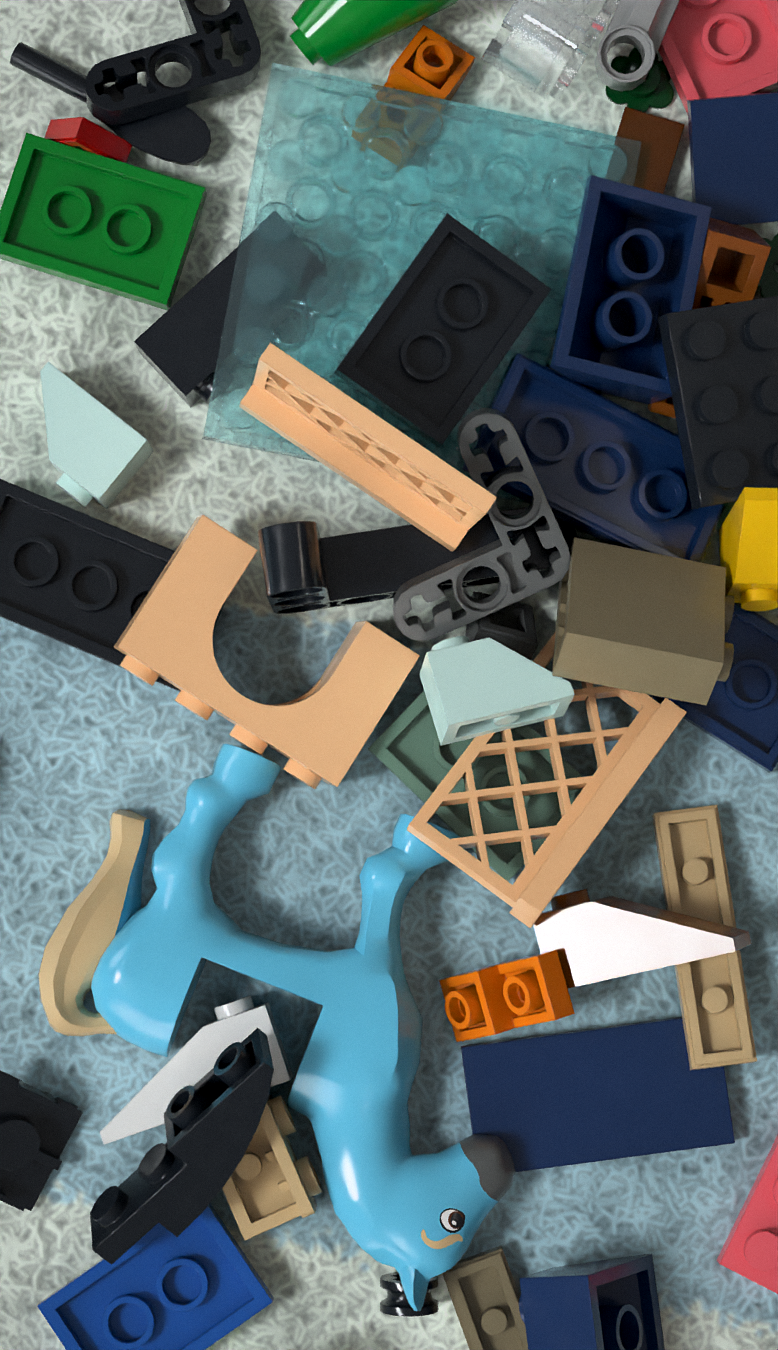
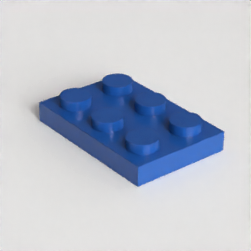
(161, 1293)

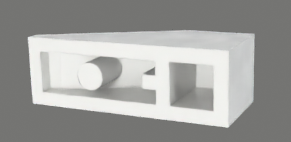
(194, 1061)

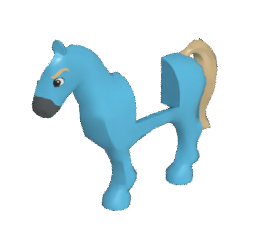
(364, 1047)

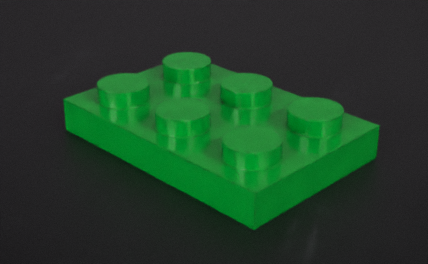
(98, 221)

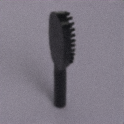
(170, 135)

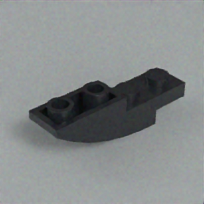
(206, 1140)

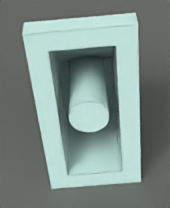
(88, 441)
(487, 689)

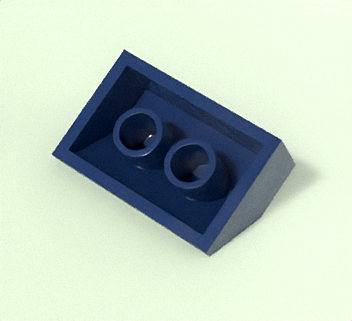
(629, 265)
(593, 1306)

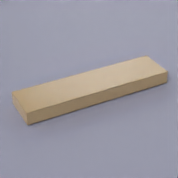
(713, 987)

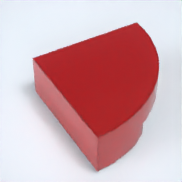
(89, 136)

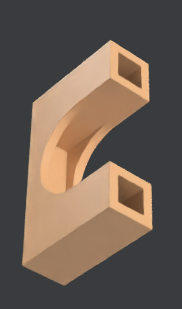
(175, 642)

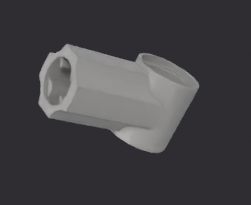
(641, 25)

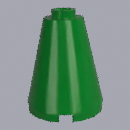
(347, 27)

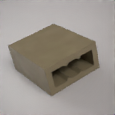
(643, 622)

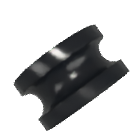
(396, 1301)

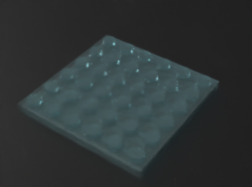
(348, 197)

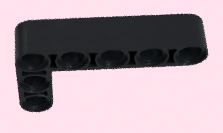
(371, 565)

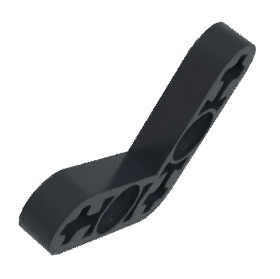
(198, 52)

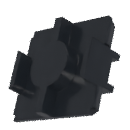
(31, 1139)

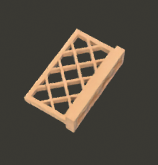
(364, 449)
(580, 820)

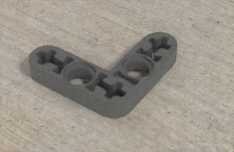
(502, 555)

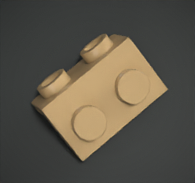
(269, 1180)

